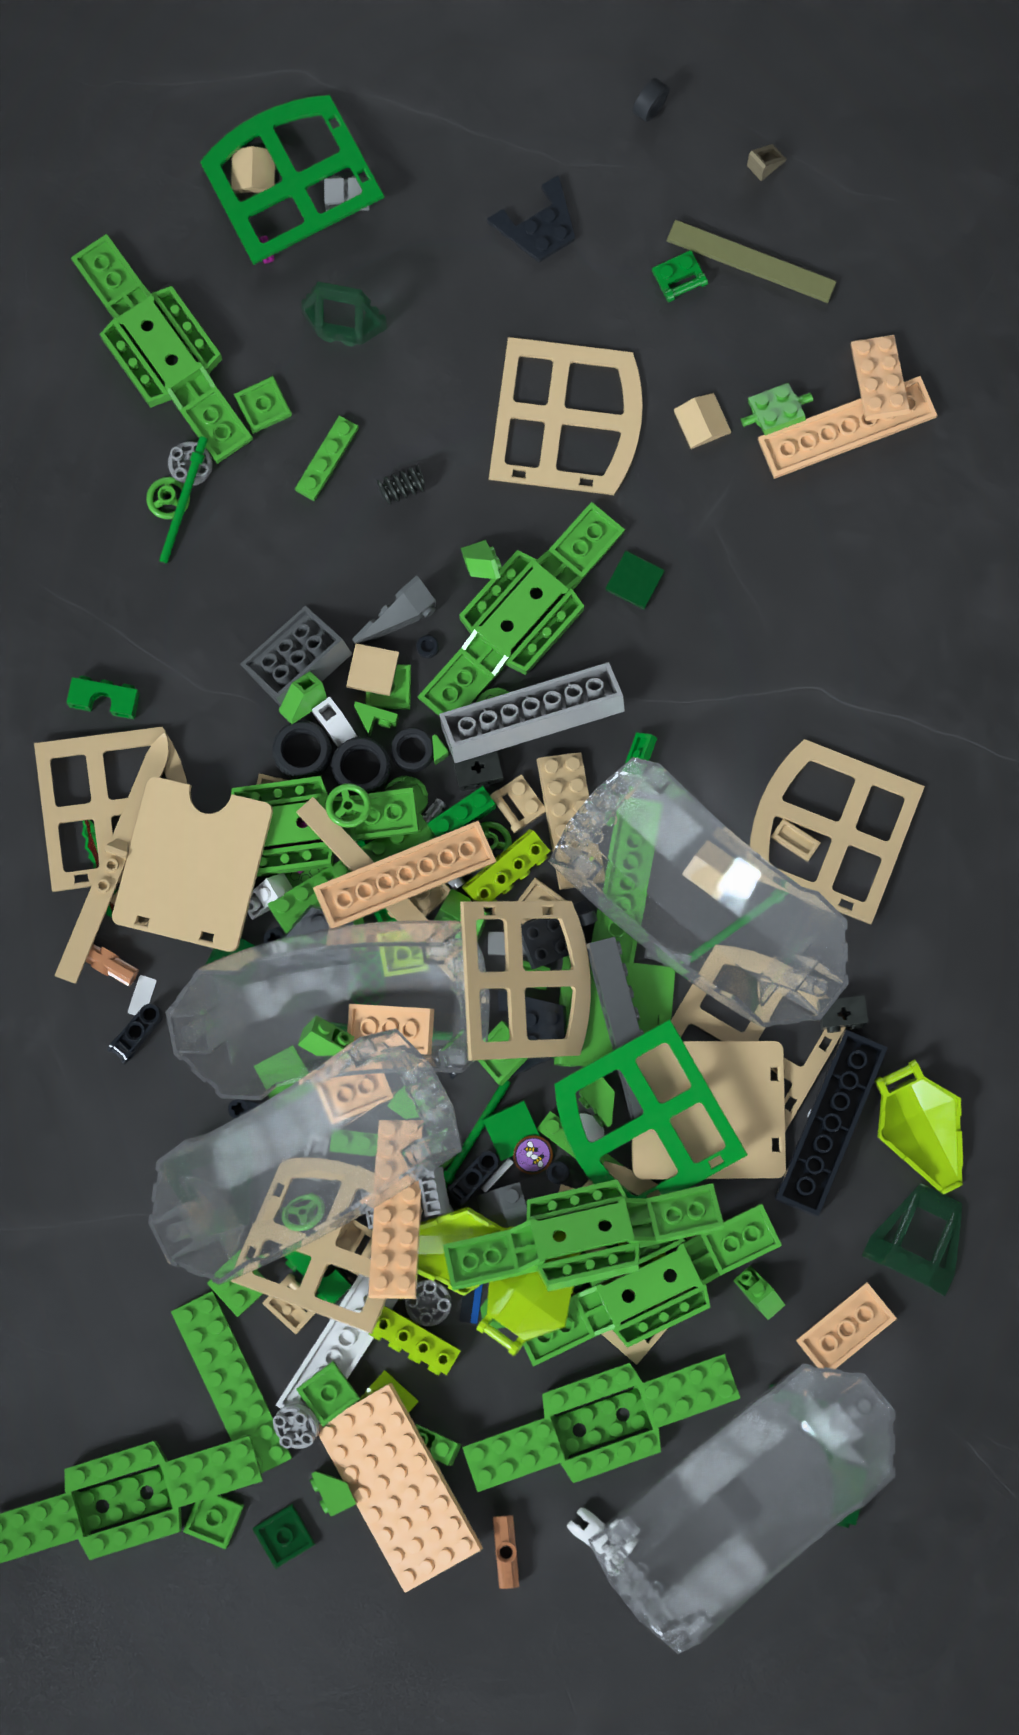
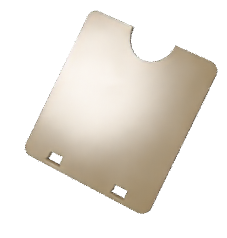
(192, 867)
(742, 1086)

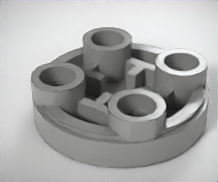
(180, 462)
(430, 1305)
(296, 1426)

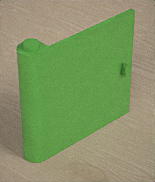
(652, 996)

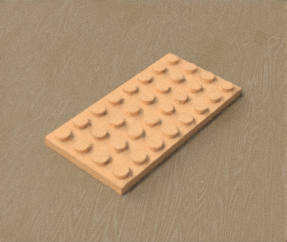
(399, 1488)

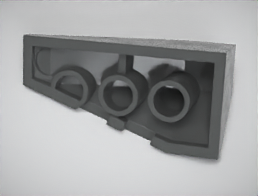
(410, 606)
(504, 1206)

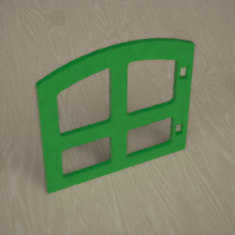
(293, 183)
(655, 1115)

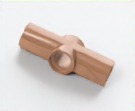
(110, 964)
(507, 1567)

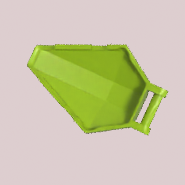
(922, 1126)
(447, 1229)
(526, 1306)

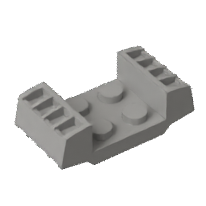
(433, 1195)

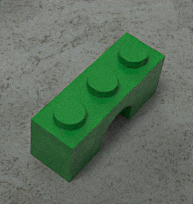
(85, 691)
(464, 812)
(330, 1288)

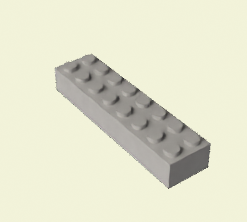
(532, 712)

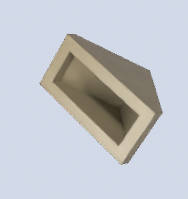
(765, 161)

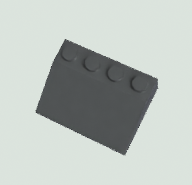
(293, 651)

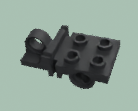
(545, 939)

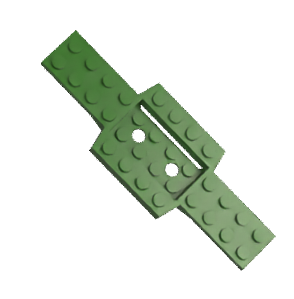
(186, 381)
(509, 599)
(390, 815)
(578, 1215)
(695, 1263)
(552, 1437)
(173, 1483)

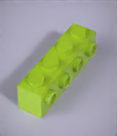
(509, 866)
(416, 1341)

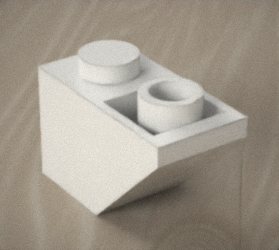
(333, 721)
(267, 891)

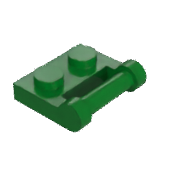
(677, 270)

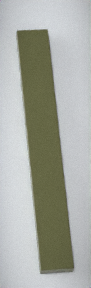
(751, 261)

